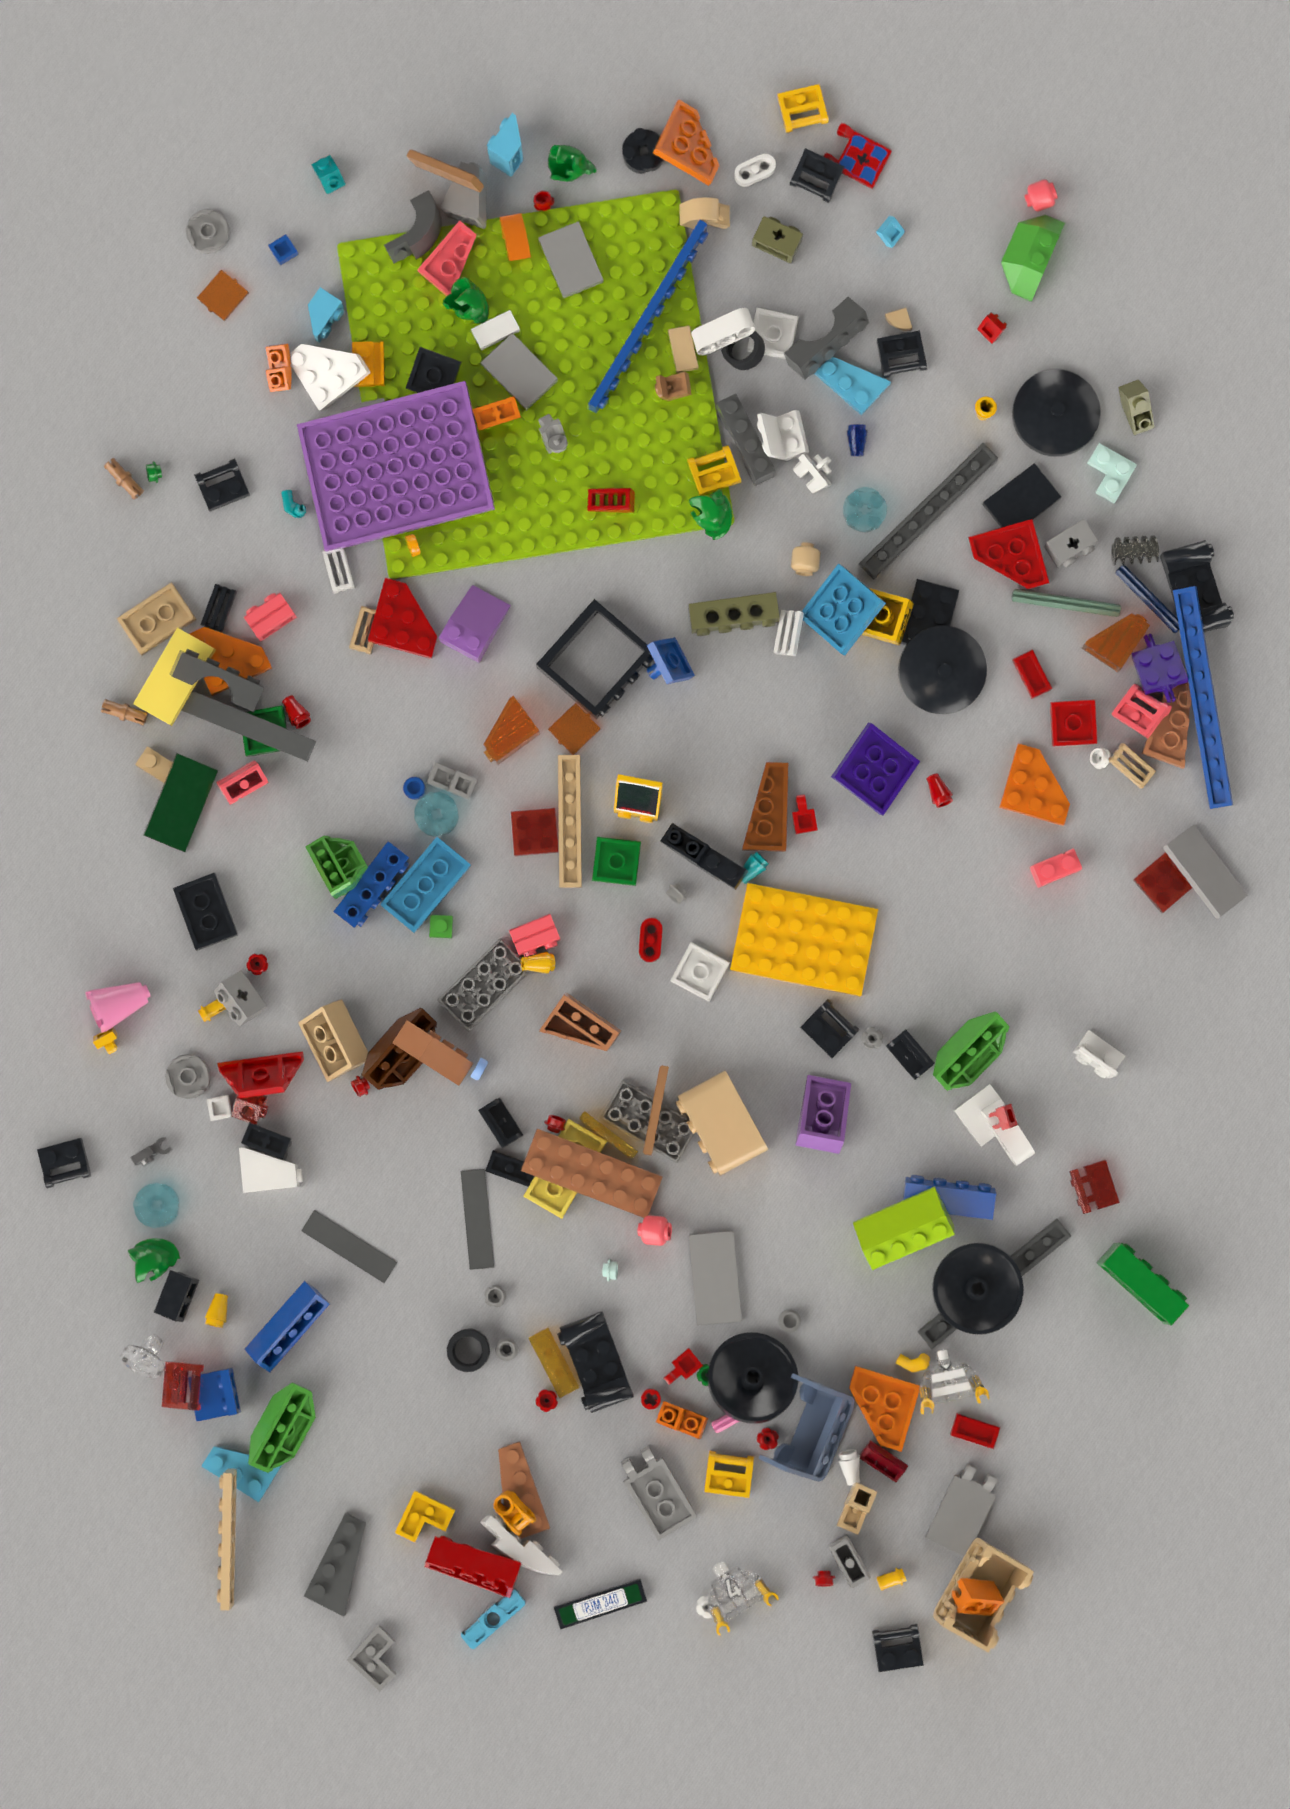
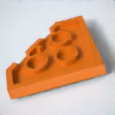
(687, 144)
(234, 653)
(1033, 788)
(885, 1405)

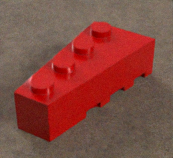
(473, 1565)

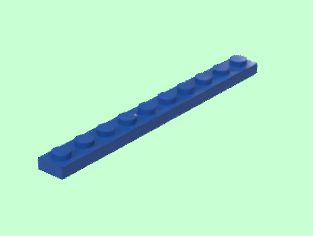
(645, 324)
(1203, 697)

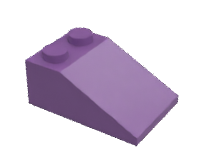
(474, 623)
(823, 1114)

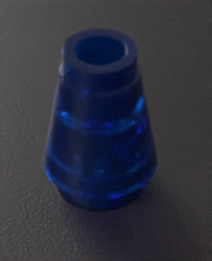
(857, 439)

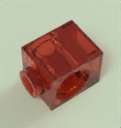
(243, 1112)

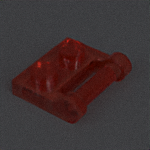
(176, 1385)

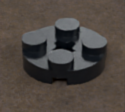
(639, 139)

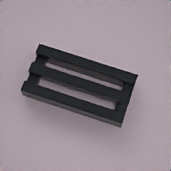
(211, 625)

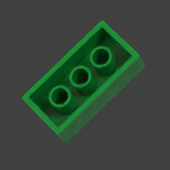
(1143, 1284)

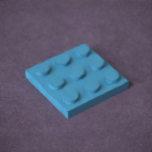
(842, 609)

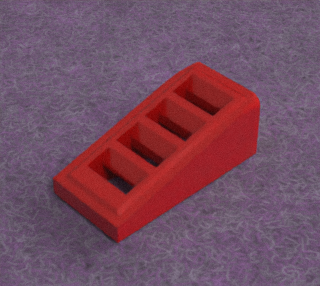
(620, 492)

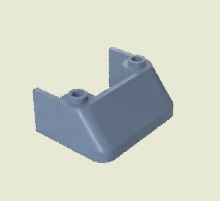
(817, 1432)

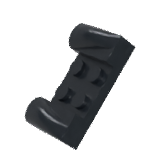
(1191, 567)
(596, 1362)

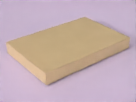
(156, 618)

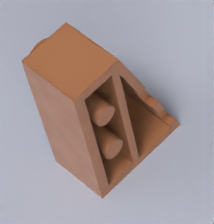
(580, 1024)
(433, 1053)

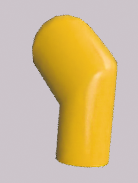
(914, 1365)

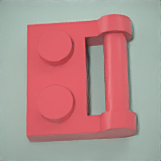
(1138, 717)

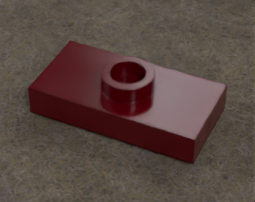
(883, 1461)

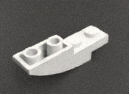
(528, 1552)

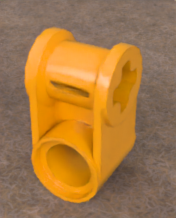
(514, 1513)

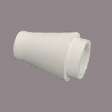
(850, 1465)

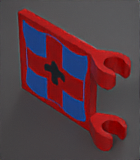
(861, 157)

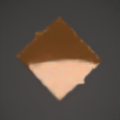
(222, 295)
(574, 729)

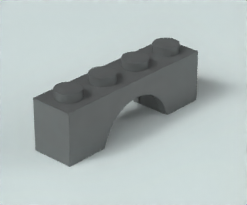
(808, 356)
(750, 447)
(191, 669)

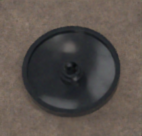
(1056, 412)
(942, 669)
(977, 1288)
(752, 1377)

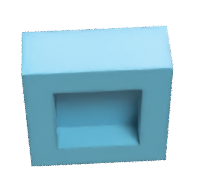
(890, 231)

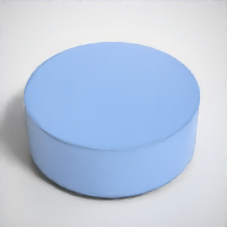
(479, 1069)

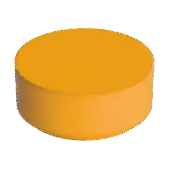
(412, 545)

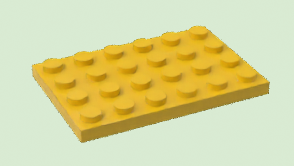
(804, 939)

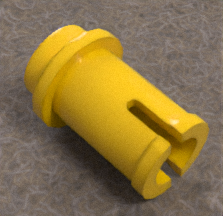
(211, 1010)
(891, 1579)

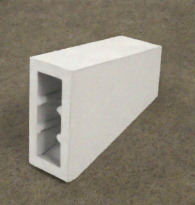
(267, 1172)

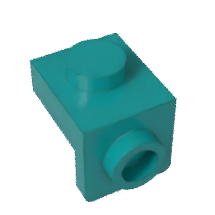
(328, 174)

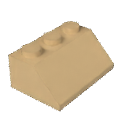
(334, 1040)

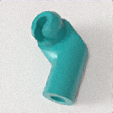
(291, 507)

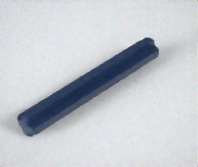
(1148, 598)

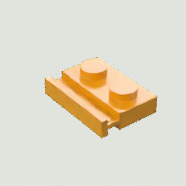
(373, 356)

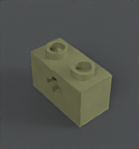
(785, 247)

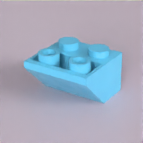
(506, 147)

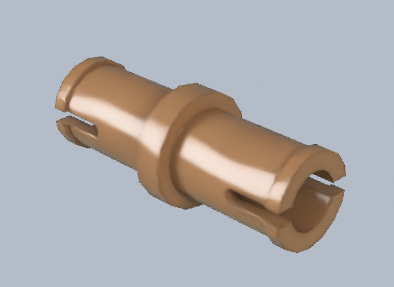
(123, 478)
(124, 712)

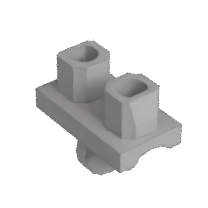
(552, 434)

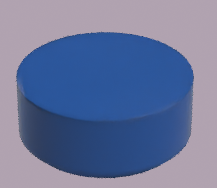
(414, 788)

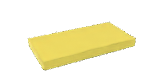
(163, 694)
(552, 1196)

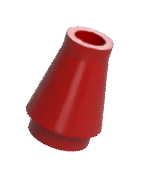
(296, 712)
(939, 791)

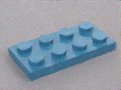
(425, 885)

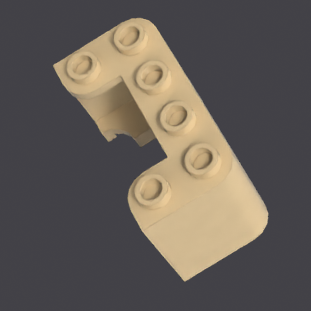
(721, 1123)
(982, 1563)

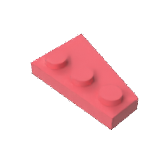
(448, 258)

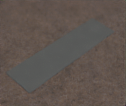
(477, 1219)
(349, 1246)

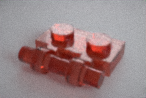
(1100, 1184)

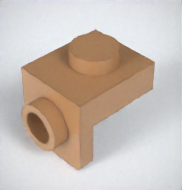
(673, 386)

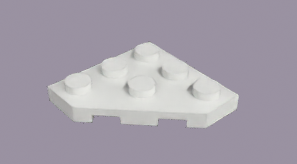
(327, 372)

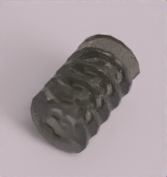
(1135, 549)

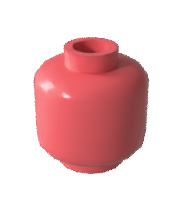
(1041, 195)
(655, 1230)

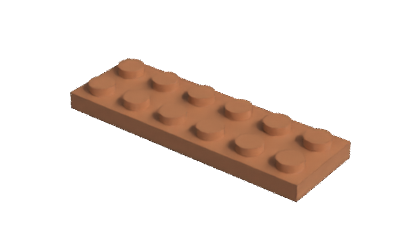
(591, 1173)

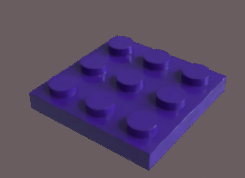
(875, 769)

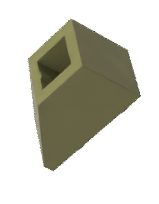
(1137, 406)

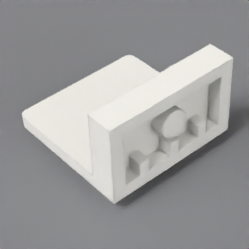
(783, 435)
(1099, 1054)

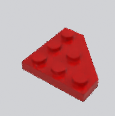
(1013, 553)
(401, 622)

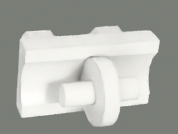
(807, 465)

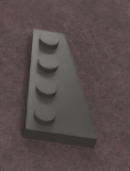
(336, 1570)

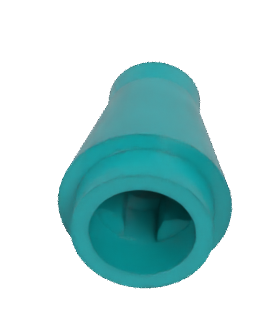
(754, 865)

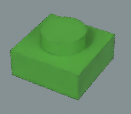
(441, 926)

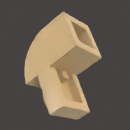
(704, 209)
(856, 1507)

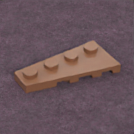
(1169, 738)
(518, 1478)

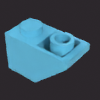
(323, 312)

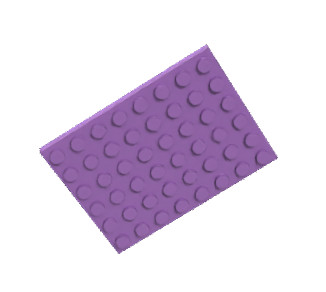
(395, 466)

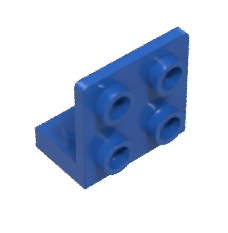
(217, 1395)

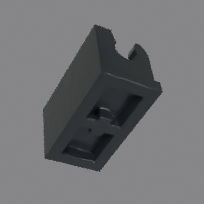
(910, 1054)
(500, 1122)
(266, 1141)
(176, 1296)

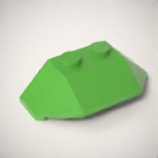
(1030, 253)
(337, 863)
(970, 1051)
(281, 1428)

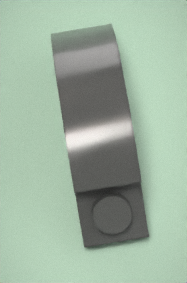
(422, 234)

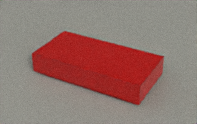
(1032, 674)
(975, 1431)

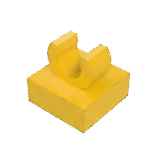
(107, 1040)

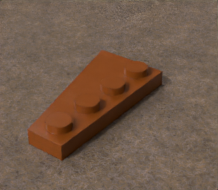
(769, 816)

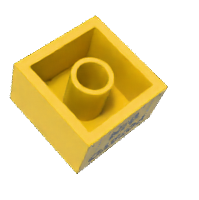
(891, 620)

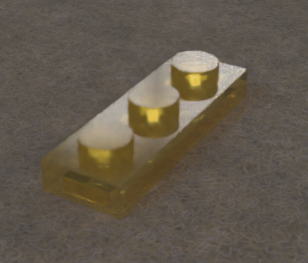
(554, 1362)

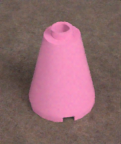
(116, 1003)

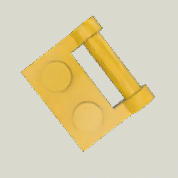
(800, 101)
(715, 477)
(726, 1481)

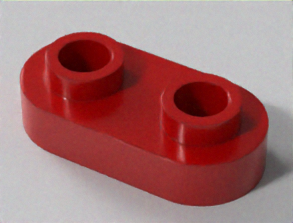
(650, 940)

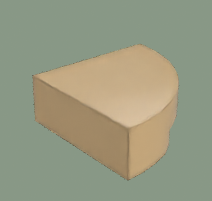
(899, 319)

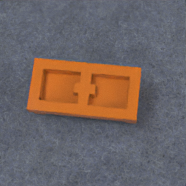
(496, 413)
(977, 1597)

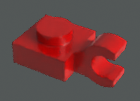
(804, 818)
(685, 1365)

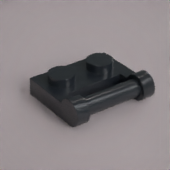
(820, 168)
(898, 347)
(225, 491)
(823, 1034)
(62, 1155)
(899, 1655)

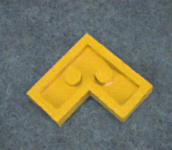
(422, 1510)

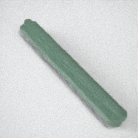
(1067, 603)

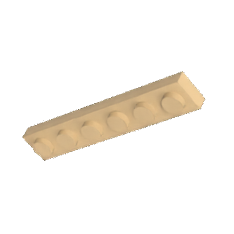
(569, 821)
(227, 1529)

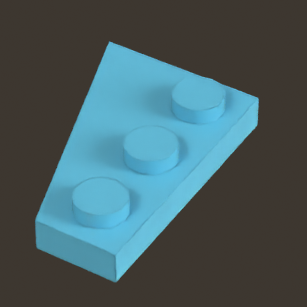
(852, 383)
(249, 1479)

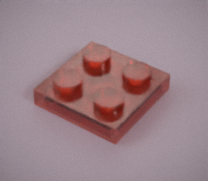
(534, 832)
(1163, 883)

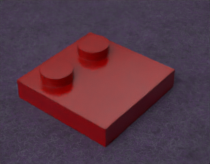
(1073, 722)

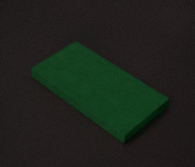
(180, 802)

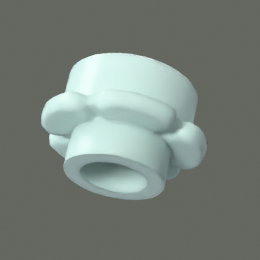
(610, 1270)

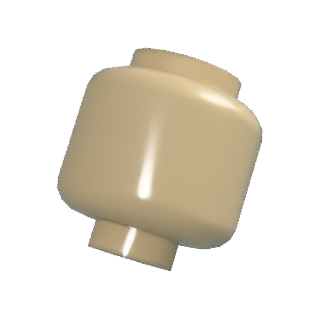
(805, 559)

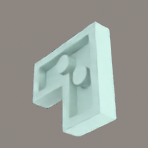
(1117, 471)

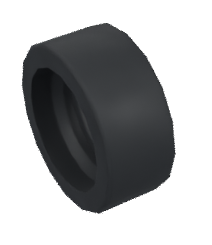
(750, 361)
(454, 1361)

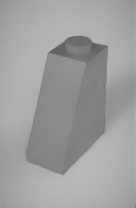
(464, 203)

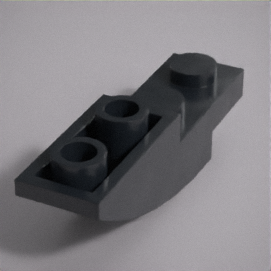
(703, 856)

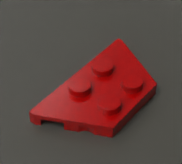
(261, 1074)

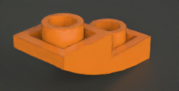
(515, 237)
(280, 373)
(682, 1420)

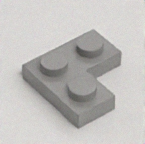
(368, 1661)

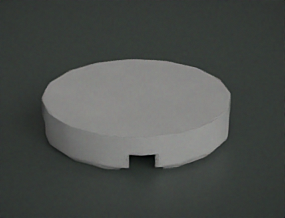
(207, 231)
(188, 1076)

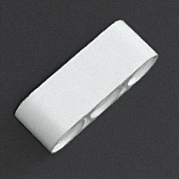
(723, 331)
(1011, 1139)

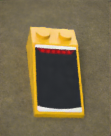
(638, 798)

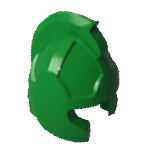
(568, 163)
(467, 301)
(714, 513)
(154, 1256)

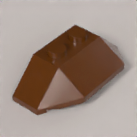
(389, 1064)

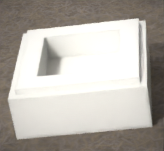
(219, 1107)

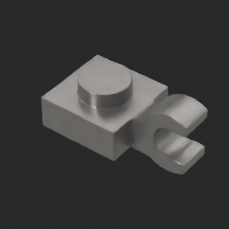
(146, 1155)

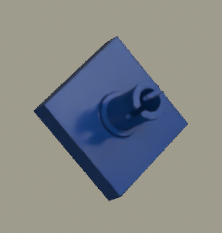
(669, 661)

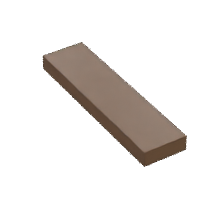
(445, 170)
(655, 1111)

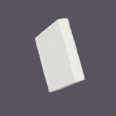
(776, 330)
(700, 972)
(971, 1115)

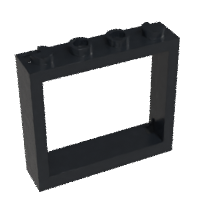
(566, 639)

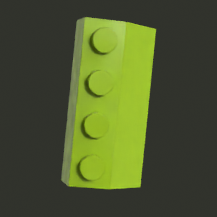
(903, 1228)

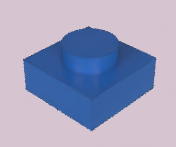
(283, 249)

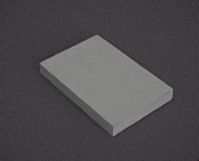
(570, 259)
(519, 371)

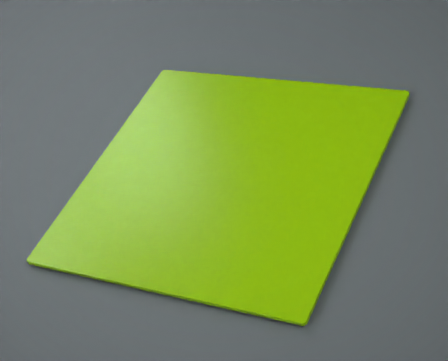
(628, 444)

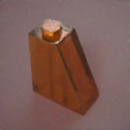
(1118, 641)
(510, 732)

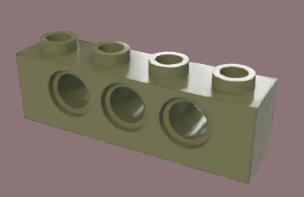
(765, 602)

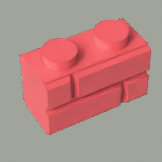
(269, 616)
(242, 782)
(1055, 868)
(535, 935)

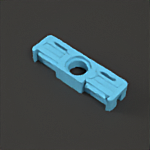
(482, 1629)

